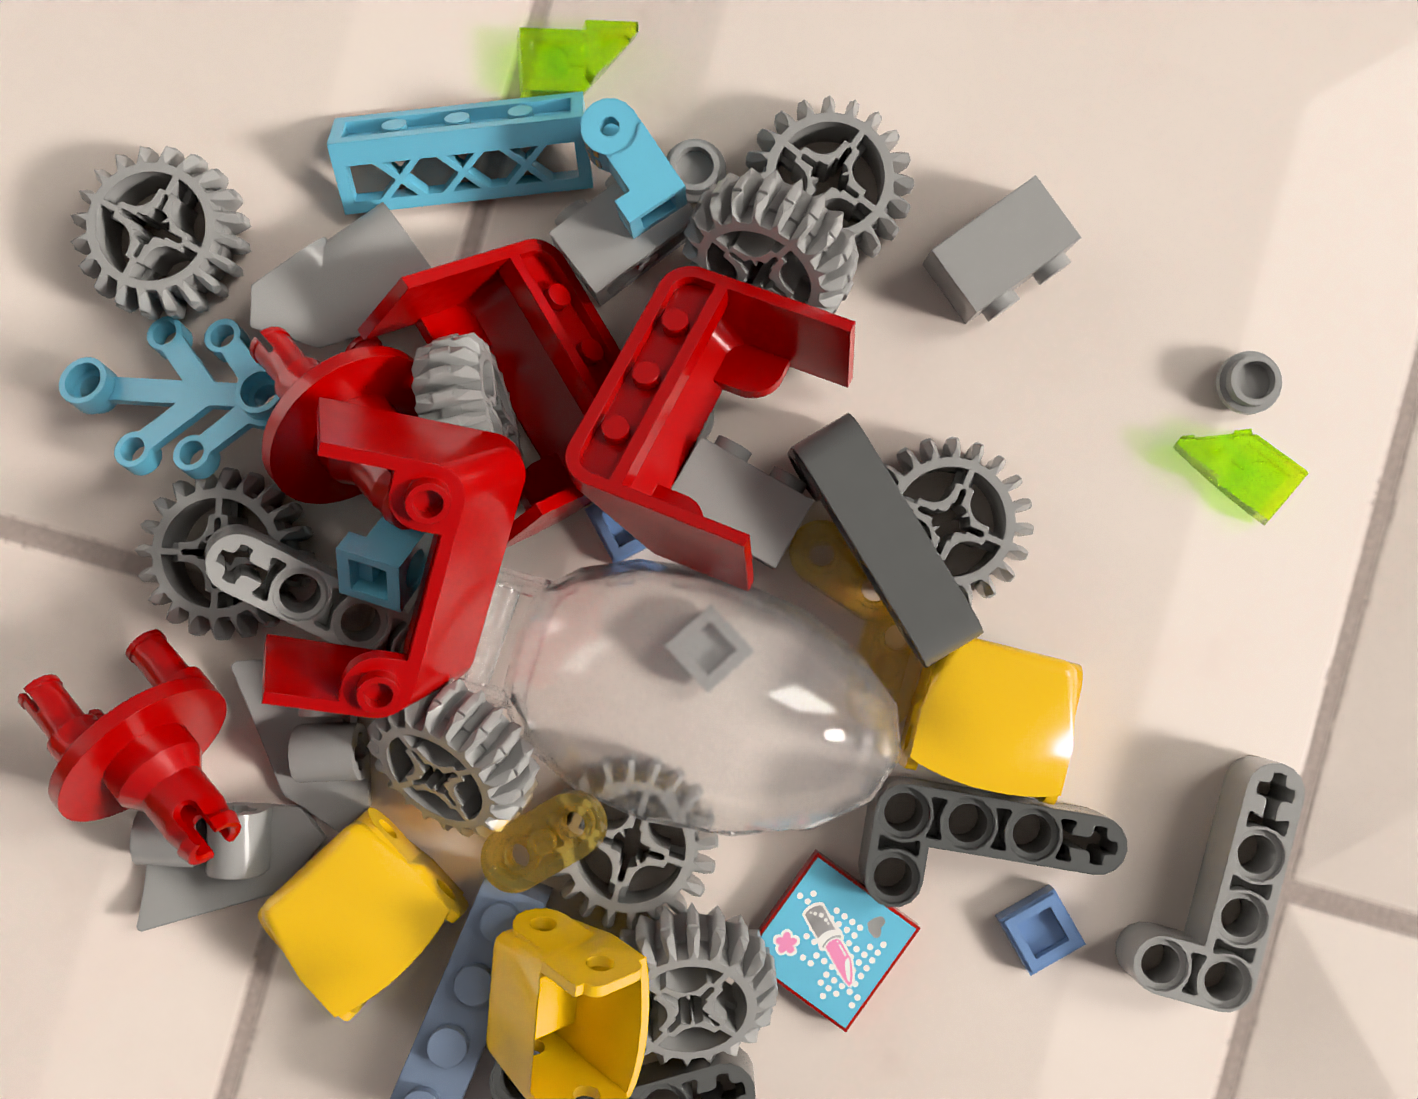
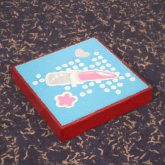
(833, 940)

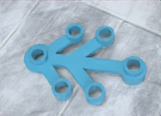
(97, 390)

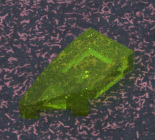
(569, 58)
(1244, 470)

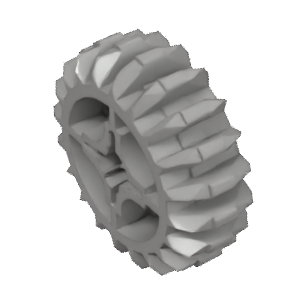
(856, 140)
(178, 188)
(773, 239)
(462, 386)
(968, 472)
(171, 550)
(456, 760)
(615, 895)
(691, 1003)

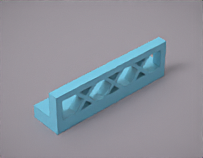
(455, 131)

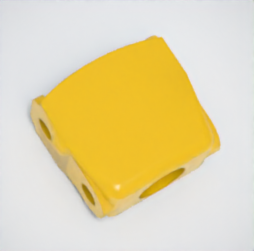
(995, 720)
(360, 912)
(572, 999)

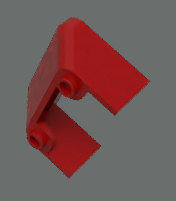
(543, 341)
(687, 348)
(442, 483)

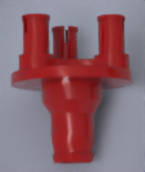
(361, 376)
(141, 751)

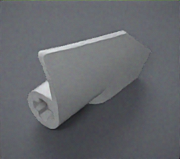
(337, 281)
(314, 754)
(262, 858)

